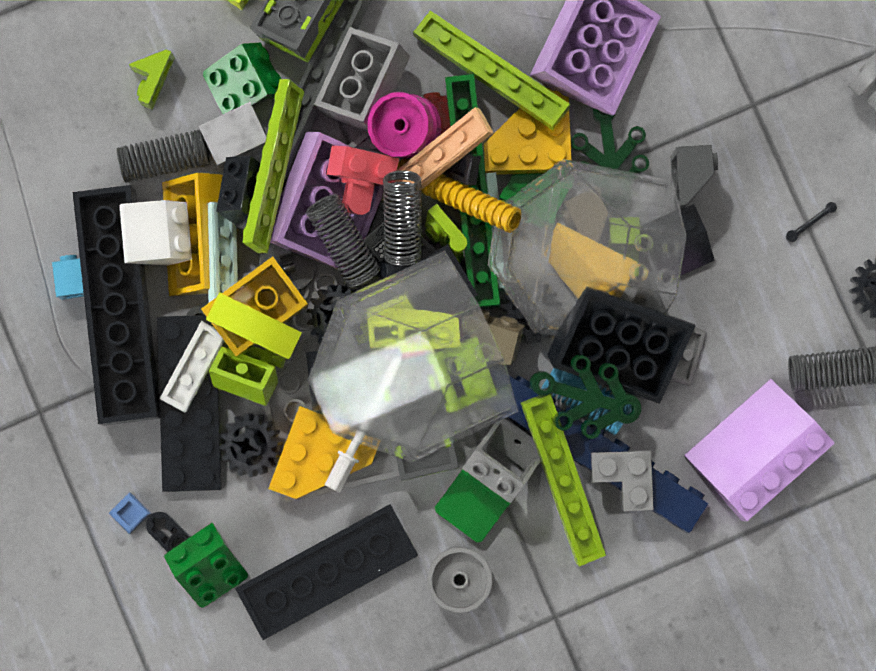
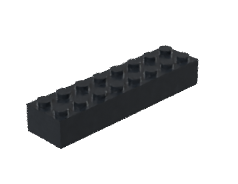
(115, 311)

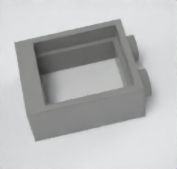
(503, 438)

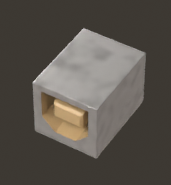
(234, 135)

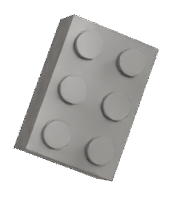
(359, 76)

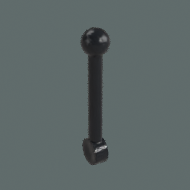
(792, 236)

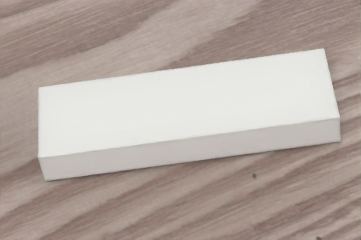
(193, 367)

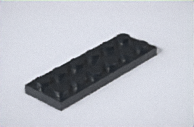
(191, 438)
(326, 572)

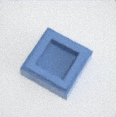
(129, 512)

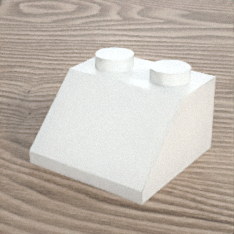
(155, 232)

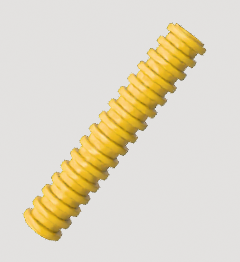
(472, 202)

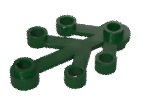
(610, 158)
(591, 397)

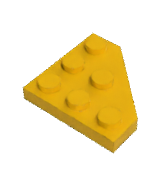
(527, 145)
(311, 455)

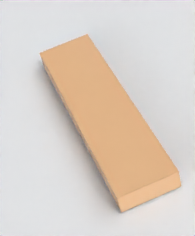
(448, 147)

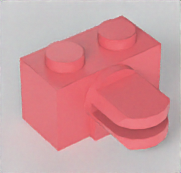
(361, 173)

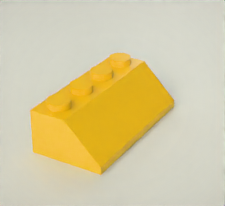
(197, 190)

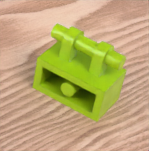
(248, 374)

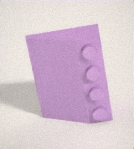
(595, 50)
(303, 188)
(758, 450)

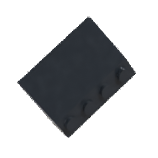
(626, 334)

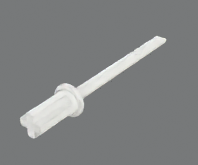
(342, 468)

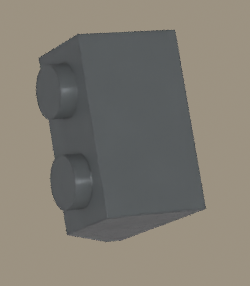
(691, 170)

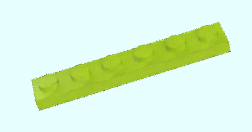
(491, 70)
(273, 166)
(563, 480)

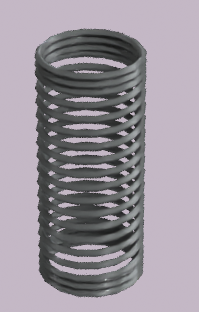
(125, 161)
(322, 209)
(401, 216)
(798, 374)

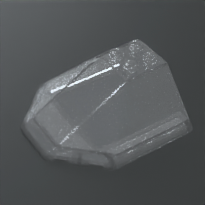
(592, 231)
(411, 364)

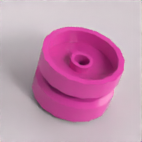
(388, 120)

